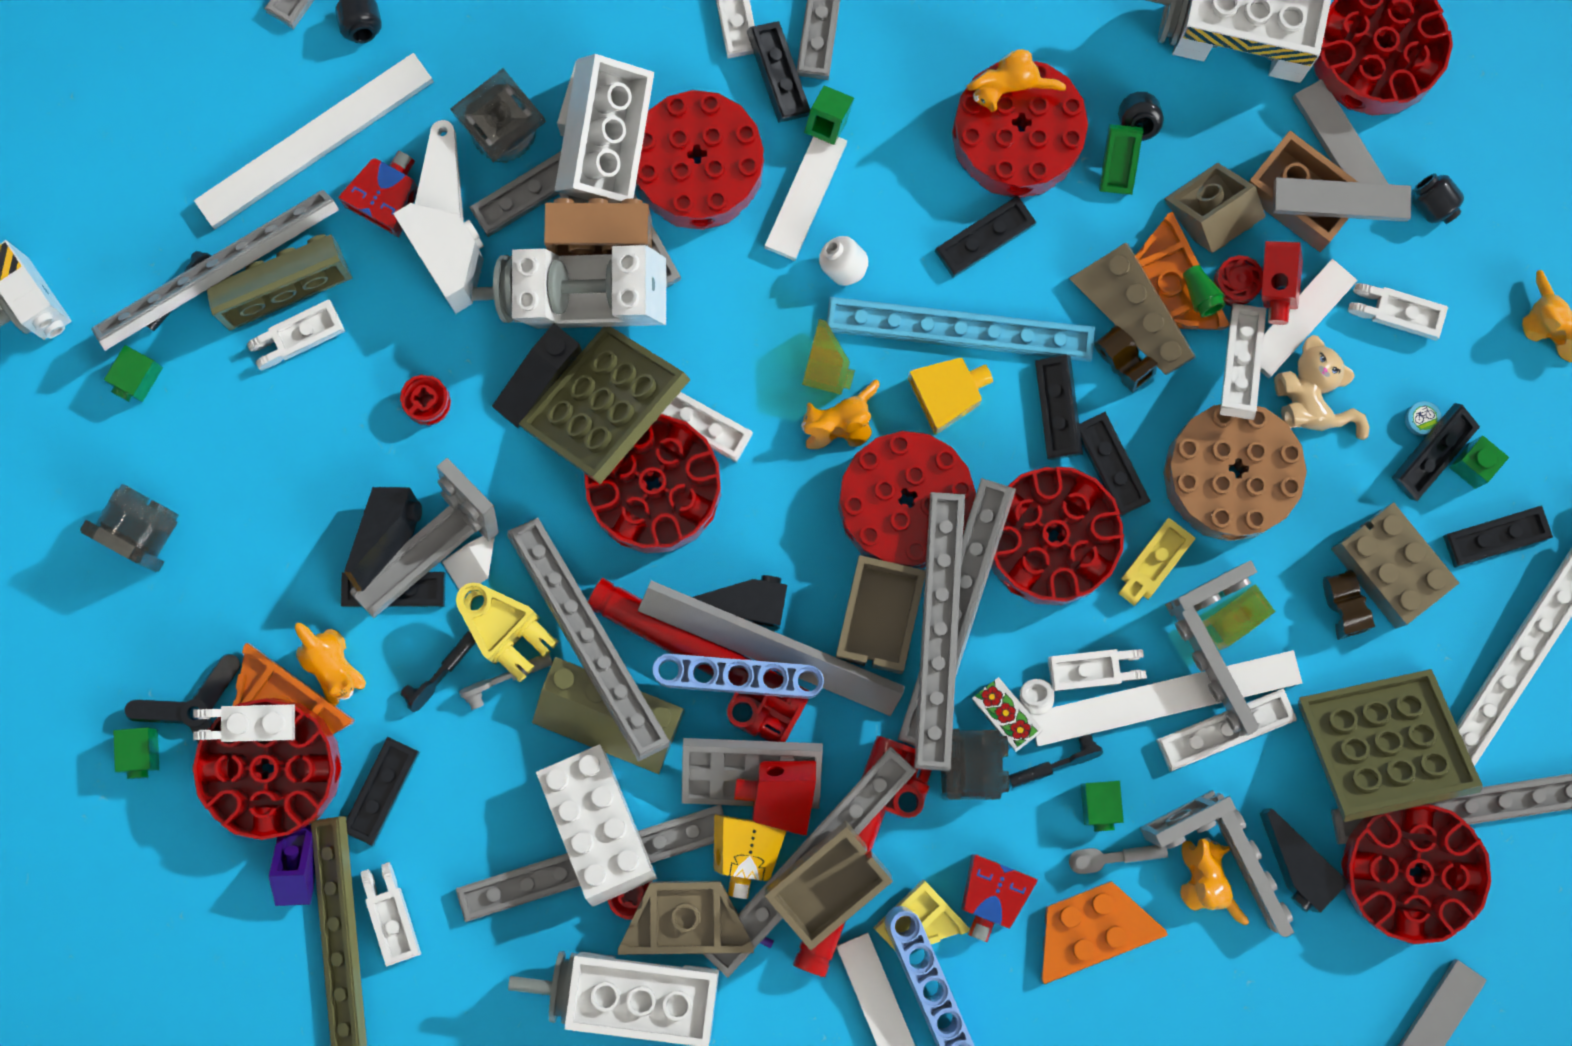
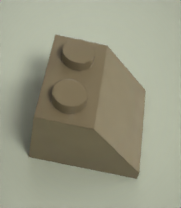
(1216, 207)

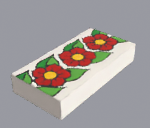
(1007, 714)

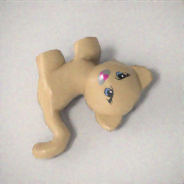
(1318, 372)

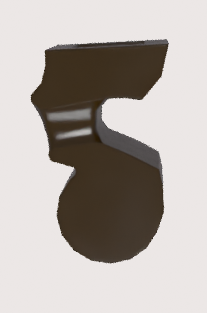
(1122, 353)
(1345, 597)

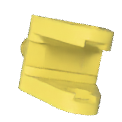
(500, 625)

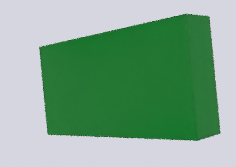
(1120, 159)

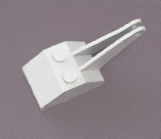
(437, 223)

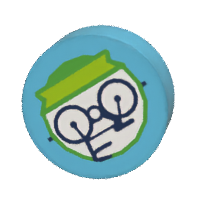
(1422, 418)

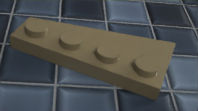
(1131, 302)

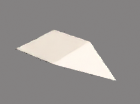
(470, 562)

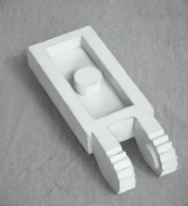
(1400, 311)
(298, 334)
(1092, 669)
(249, 723)
(390, 918)

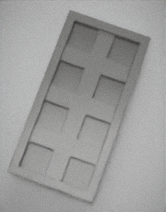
(714, 765)

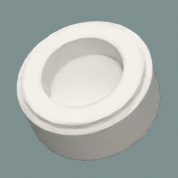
(1037, 696)

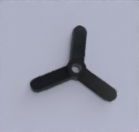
(180, 711)

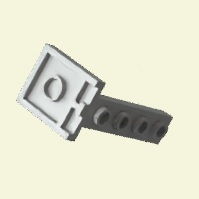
(466, 514)
(1206, 654)
(1203, 815)

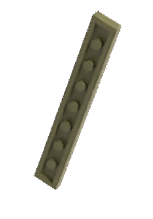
(338, 932)

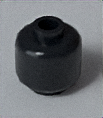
(358, 19)
(1142, 111)
(1438, 198)

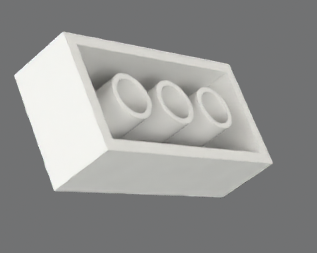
(604, 129)
(596, 825)

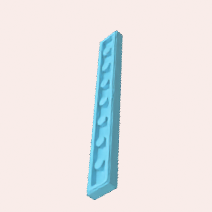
(960, 329)

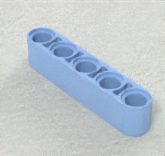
(722, 668)
(922, 973)

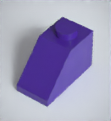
(293, 869)

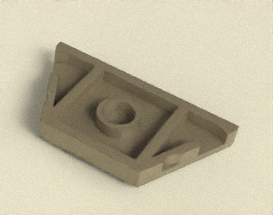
(685, 920)

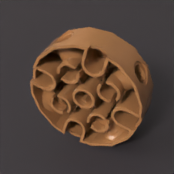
(1211, 496)

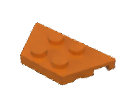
(1165, 260)
(267, 679)
(1093, 929)

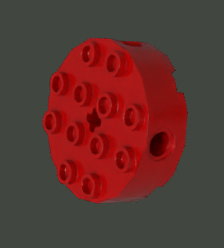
(1389, 76)
(1018, 161)
(730, 164)
(877, 480)
(667, 515)
(1087, 544)
(265, 803)
(1432, 903)

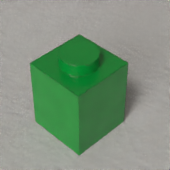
(829, 115)
(132, 374)
(1479, 462)
(136, 751)
(1102, 804)

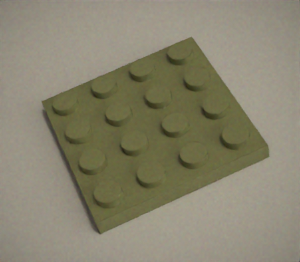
(604, 403)
(1389, 745)

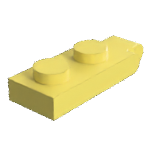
(1155, 562)

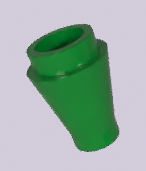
(1204, 293)

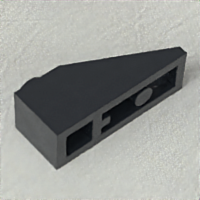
(537, 374)
(383, 531)
(752, 600)
(1302, 867)

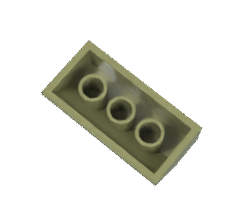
(278, 282)
(576, 710)

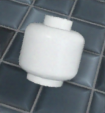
(843, 260)

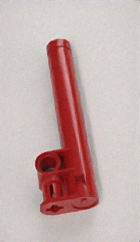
(777, 712)
(818, 958)

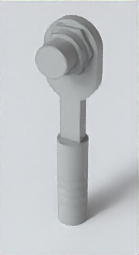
(473, 692)
(1093, 860)

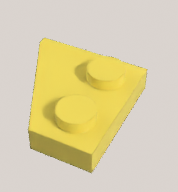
(935, 915)

